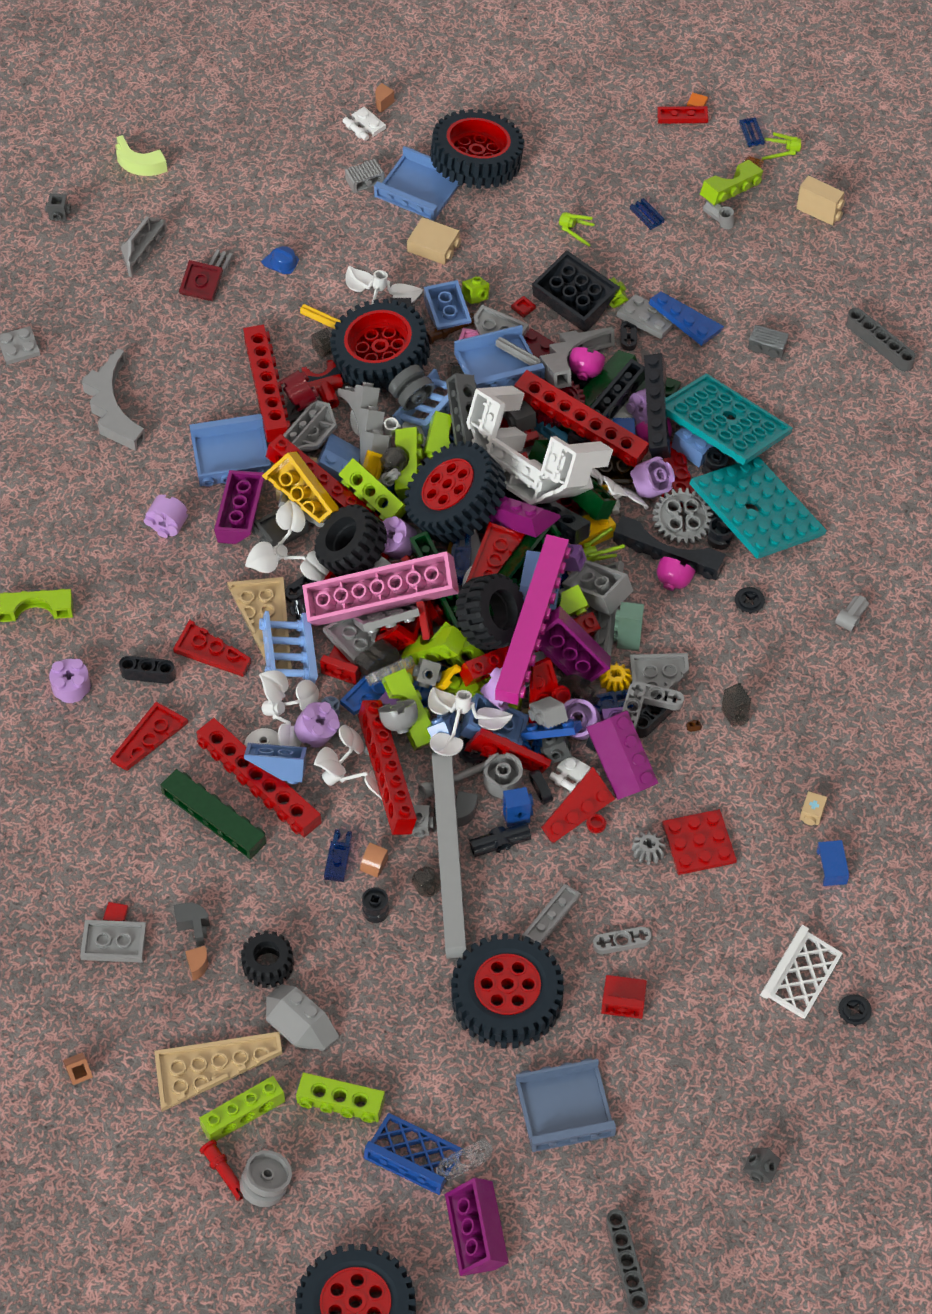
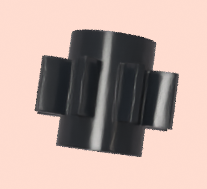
(298, 607)

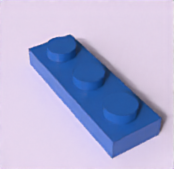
(536, 731)

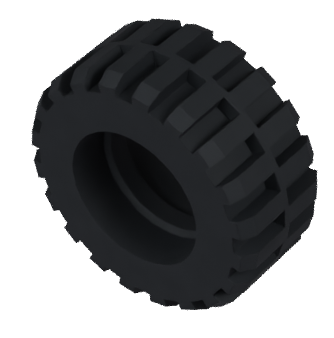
(350, 540)
(475, 615)

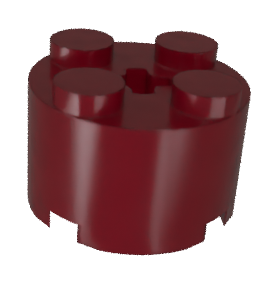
(299, 390)

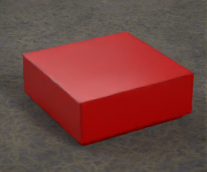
(523, 306)
(115, 912)

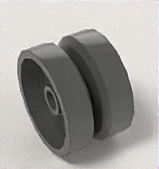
(411, 387)

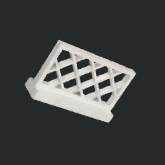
(789, 959)

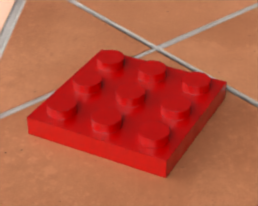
(699, 842)

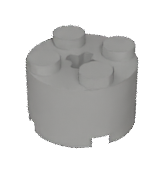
(502, 773)

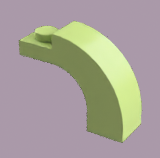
(137, 163)

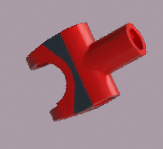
(326, 383)

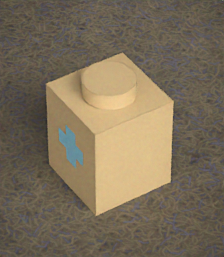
(813, 808)

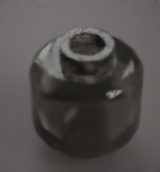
(393, 459)
(426, 882)

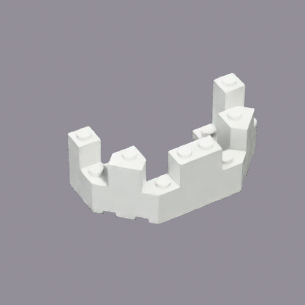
(565, 465)

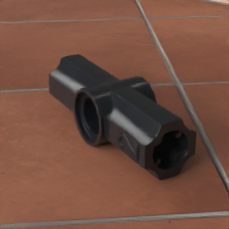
(500, 839)

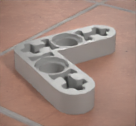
(644, 696)

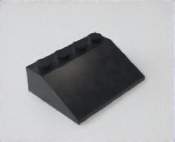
(575, 291)

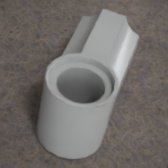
(722, 214)
(850, 617)

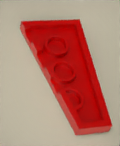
(682, 475)
(490, 743)

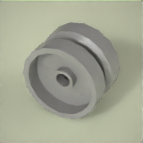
(265, 1178)

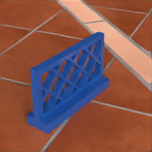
(405, 1165)

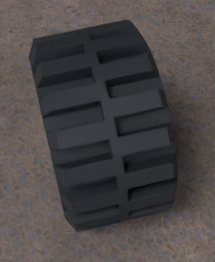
(270, 973)

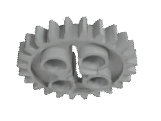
(665, 517)

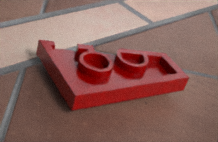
(541, 681)

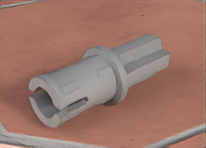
(389, 478)

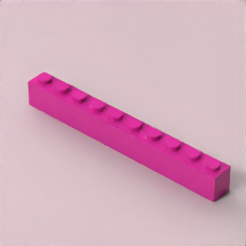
(532, 619)

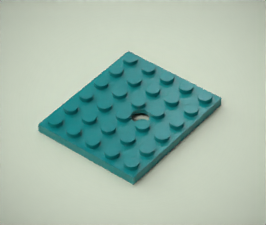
(704, 411)
(780, 515)

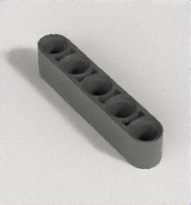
(880, 339)
(626, 1252)

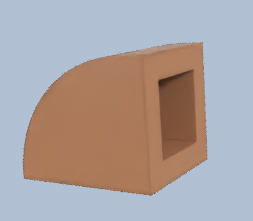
(384, 97)
(374, 860)
(197, 961)
(77, 1068)

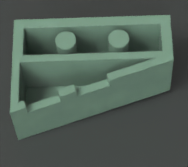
(628, 626)

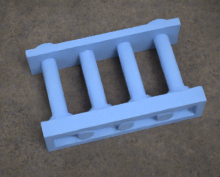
(404, 415)
(304, 641)

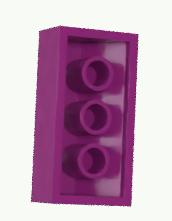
(238, 506)
(523, 517)
(573, 647)
(622, 755)
(476, 1227)

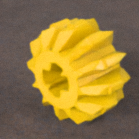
(616, 678)

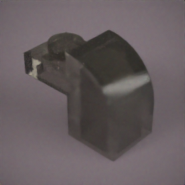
(579, 688)

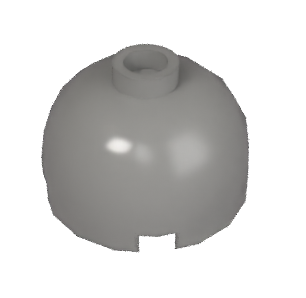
(399, 716)

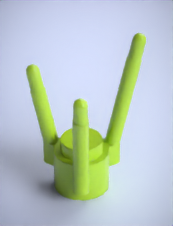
(793, 144)
(569, 220)
(591, 552)

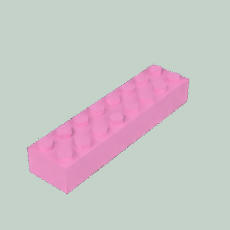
(380, 589)

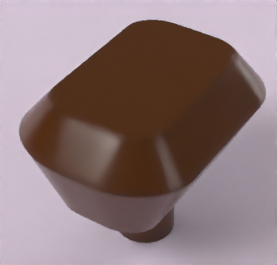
(694, 725)

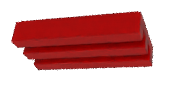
(425, 620)

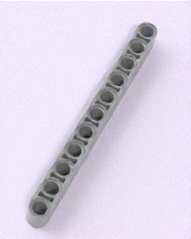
(449, 856)

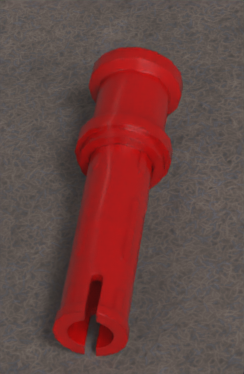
(219, 1162)

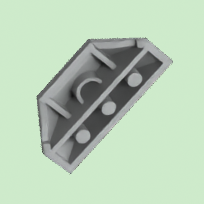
(142, 242)
(312, 427)
(299, 1019)

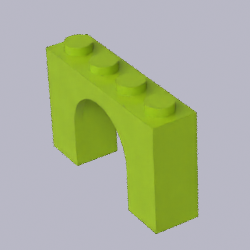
(437, 434)

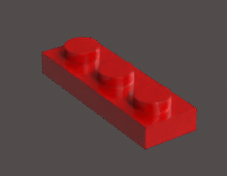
(682, 114)

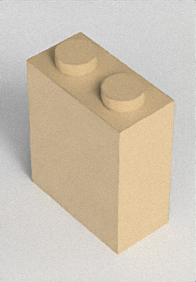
(820, 200)
(433, 241)

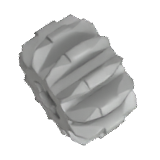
(653, 853)

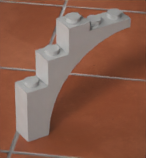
(557, 362)
(364, 401)
(113, 421)

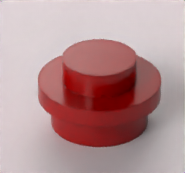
(561, 694)
(596, 823)

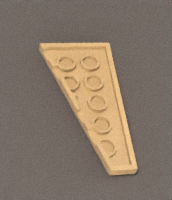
(255, 598)
(199, 1067)

